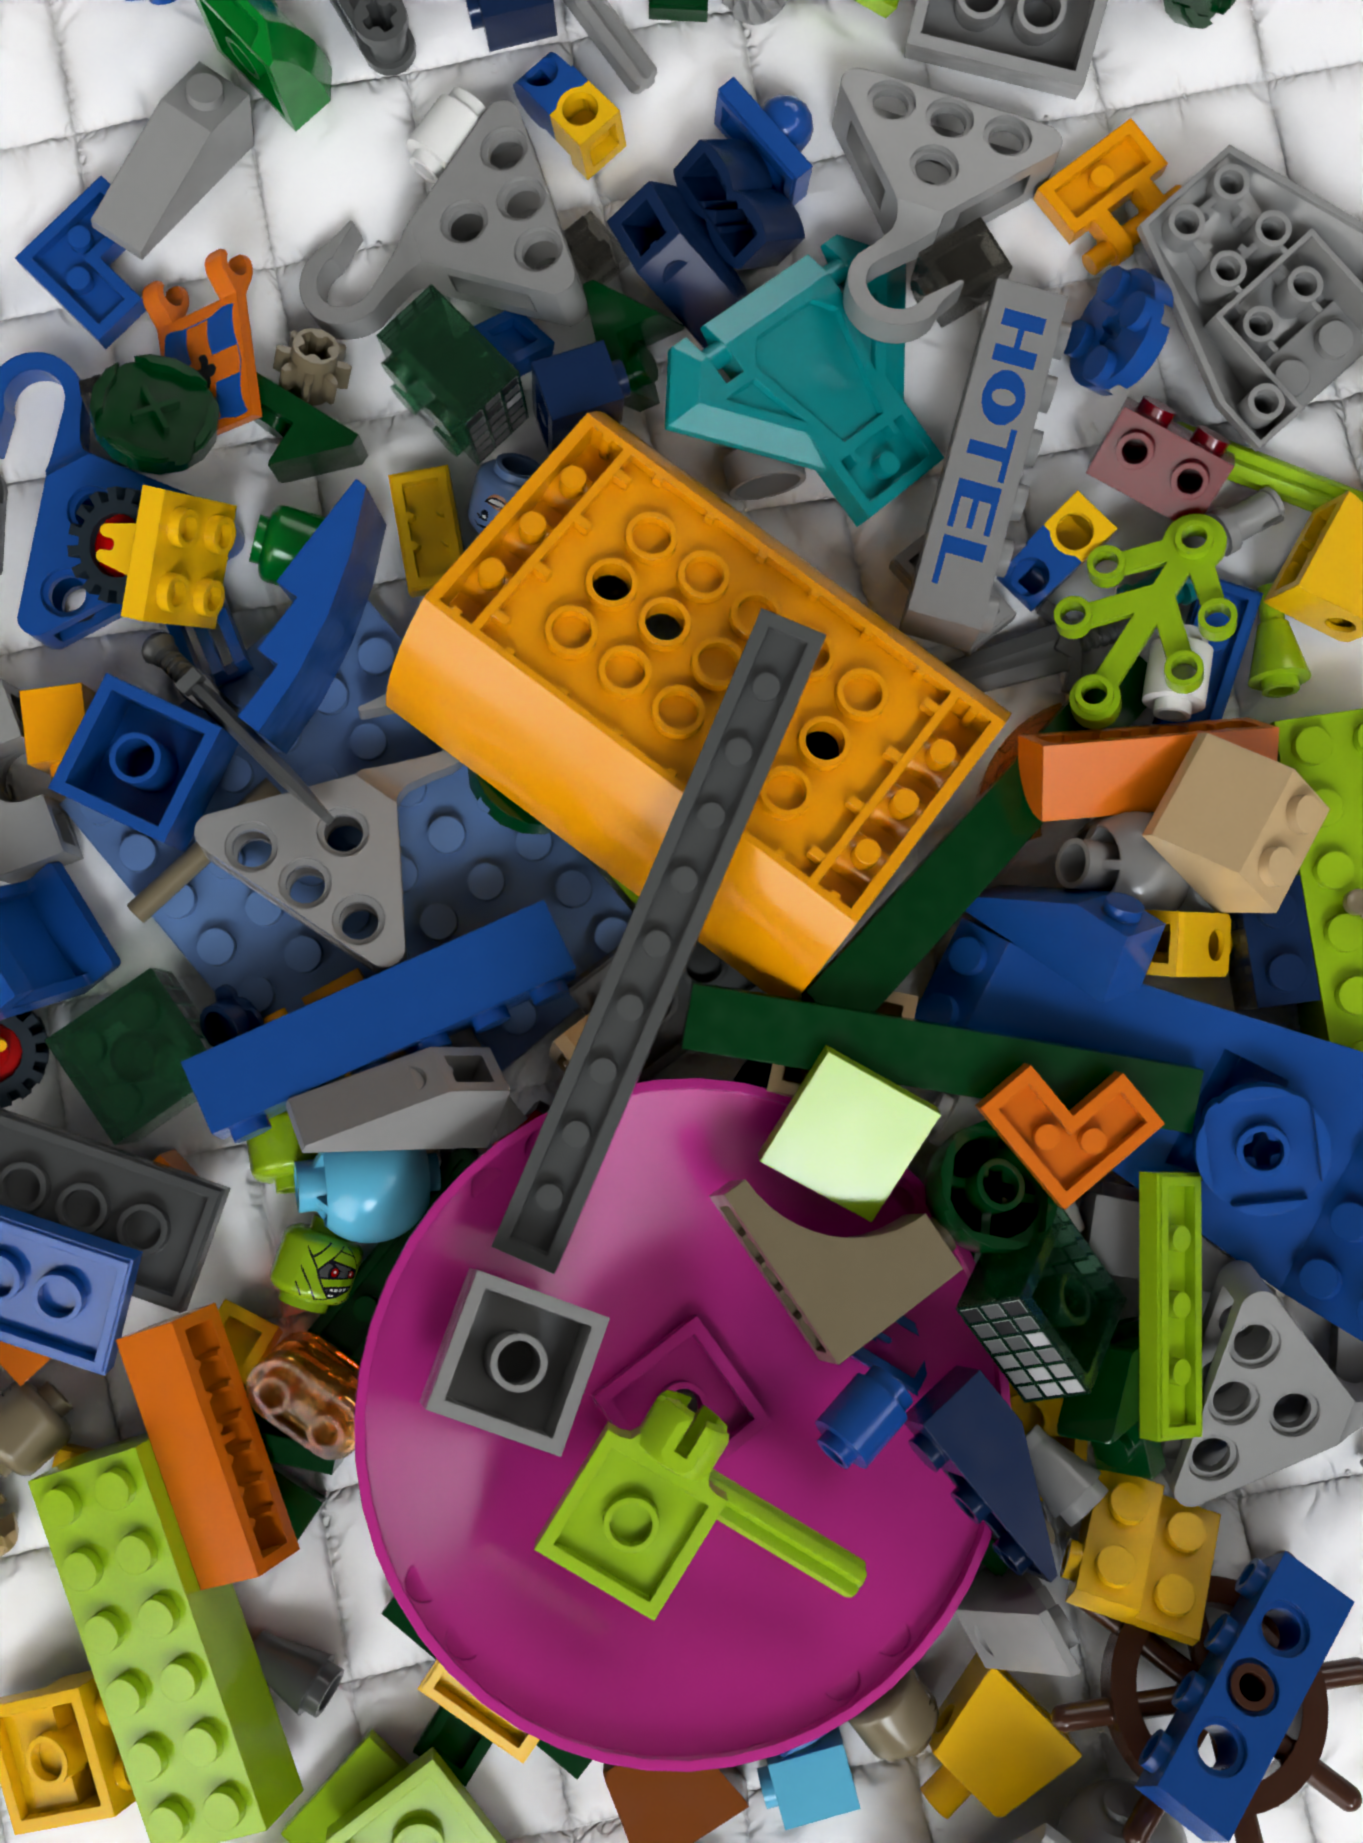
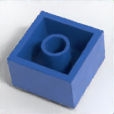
(144, 762)

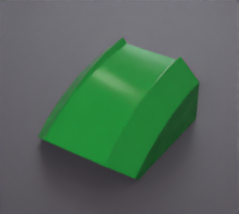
(271, 55)

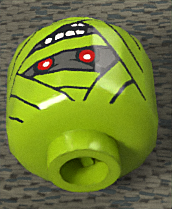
(314, 1266)

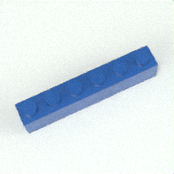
(382, 1020)

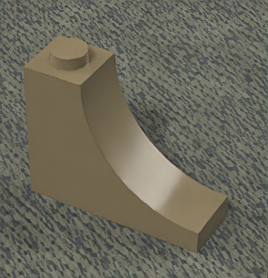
(836, 1286)

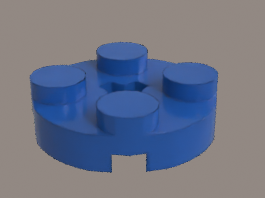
(1119, 330)
(1292, 1171)

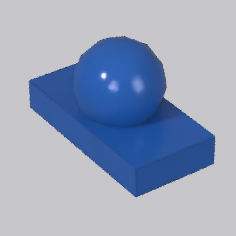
(775, 130)

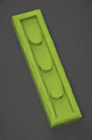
(1170, 1305)

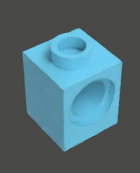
(810, 1782)

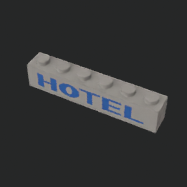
(984, 466)

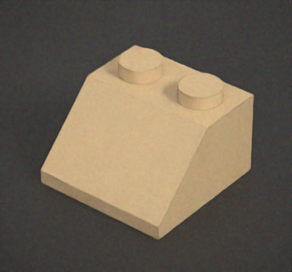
(1236, 825)

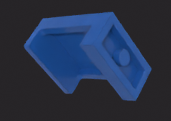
(48, 943)

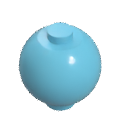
(367, 1192)

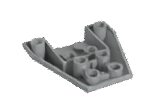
(1260, 288)

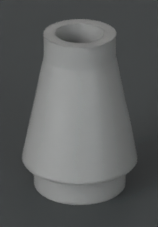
(1062, 1478)

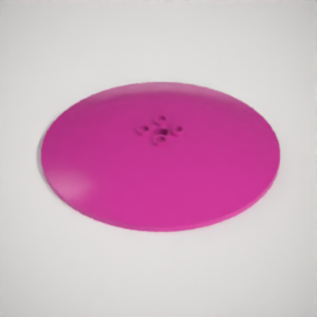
(746, 1644)

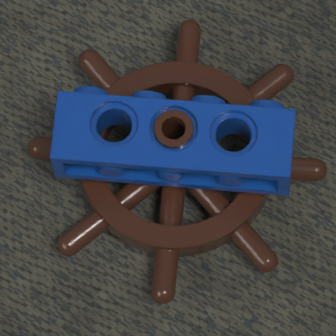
(1249, 1683)

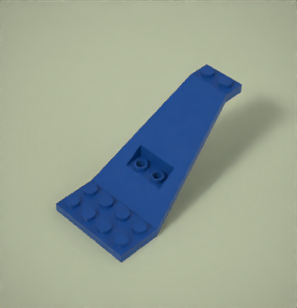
(1304, 1253)

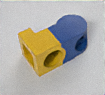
(572, 113)
(1056, 551)

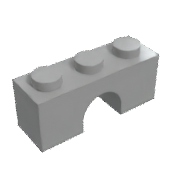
(33, 829)

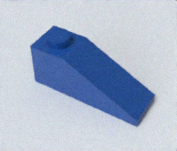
(1087, 937)

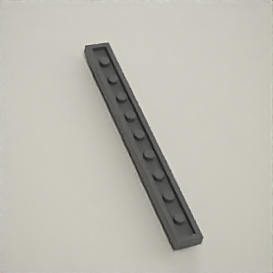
(659, 940)

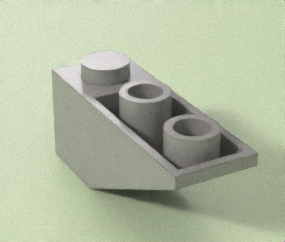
(406, 1104)
(1018, 1625)

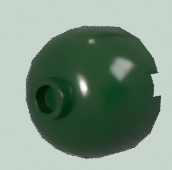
(985, 1193)

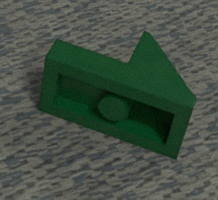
(627, 332)
(310, 439)
(1112, 1418)

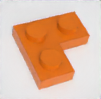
(1074, 1146)

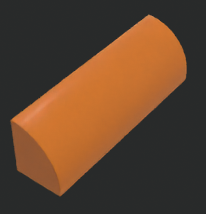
(1120, 766)
(208, 1447)

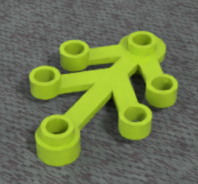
(1149, 609)

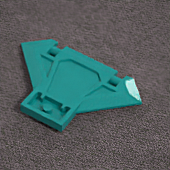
(806, 384)

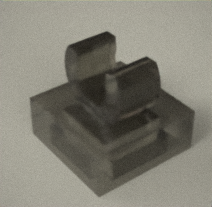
(595, 250)

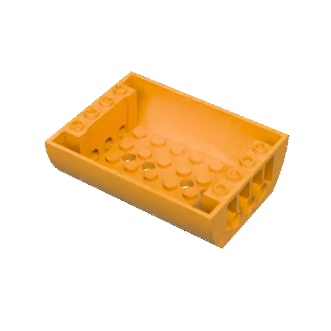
(603, 722)

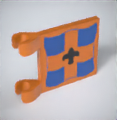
(214, 337)

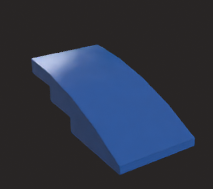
(328, 594)

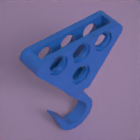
(69, 481)

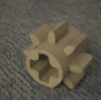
(312, 366)

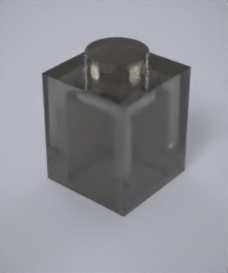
(964, 255)

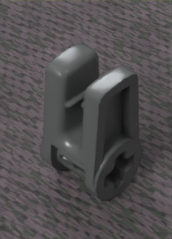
(379, 32)

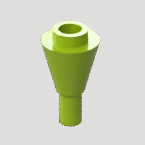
(1277, 659)

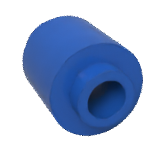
(863, 1418)

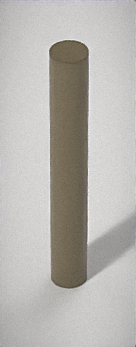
(184, 867)

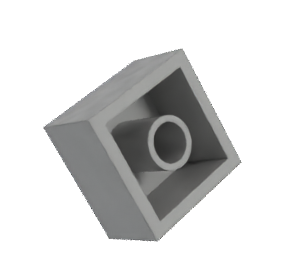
(514, 1362)

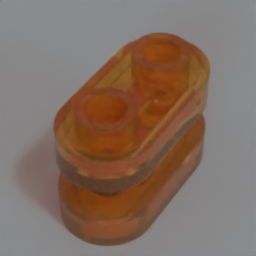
(307, 1393)

